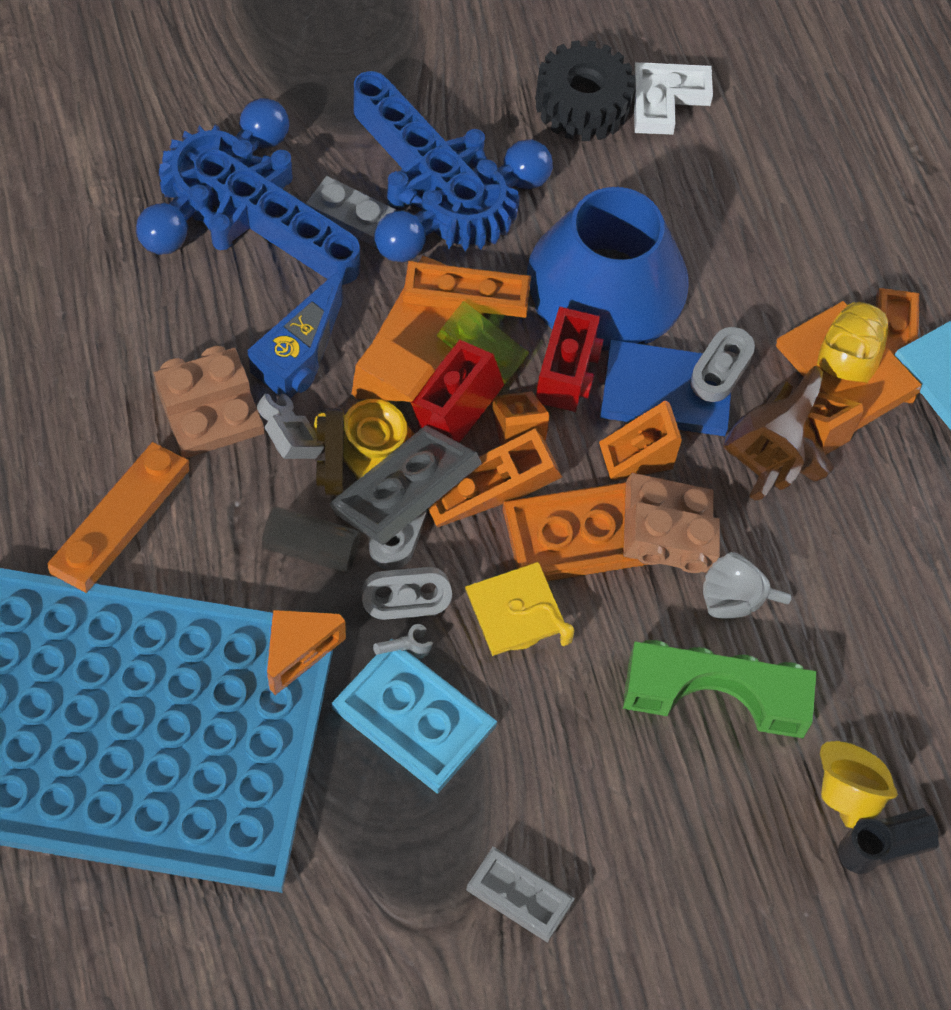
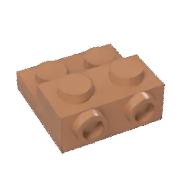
(208, 401)
(670, 524)

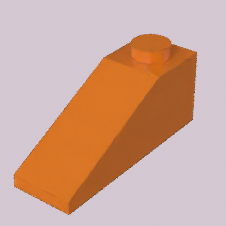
(503, 476)

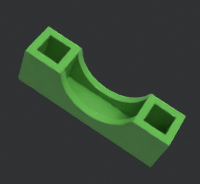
(775, 695)

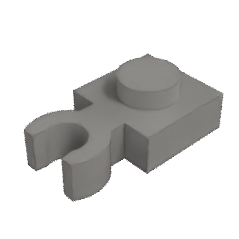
(290, 433)

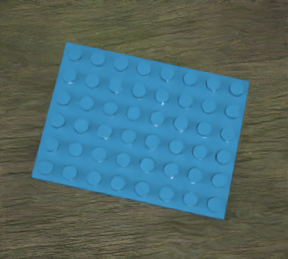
(149, 732)

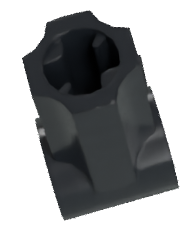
(890, 840)

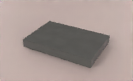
(405, 484)

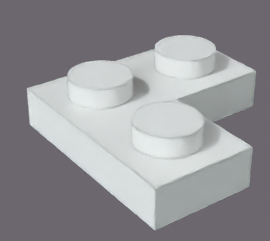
(661, 87)

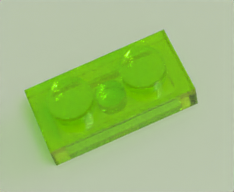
(475, 329)

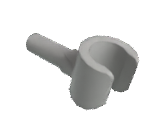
(406, 643)

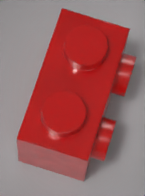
(567, 359)
(458, 391)

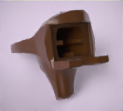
(781, 436)

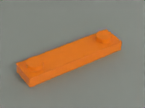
(118, 517)

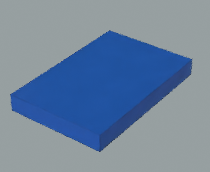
(646, 375)

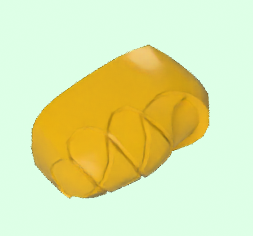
(855, 343)

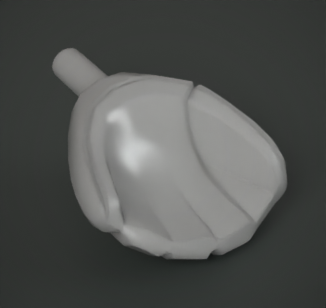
(737, 588)

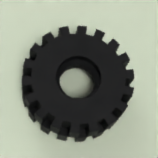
(578, 111)

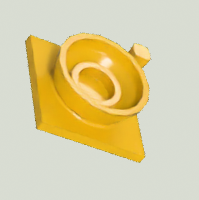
(371, 434)
(517, 610)

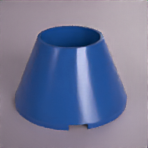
(632, 296)

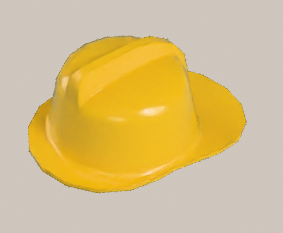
(854, 782)

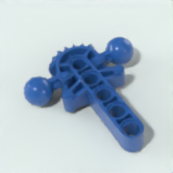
(237, 172)
(439, 176)

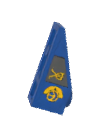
(293, 349)

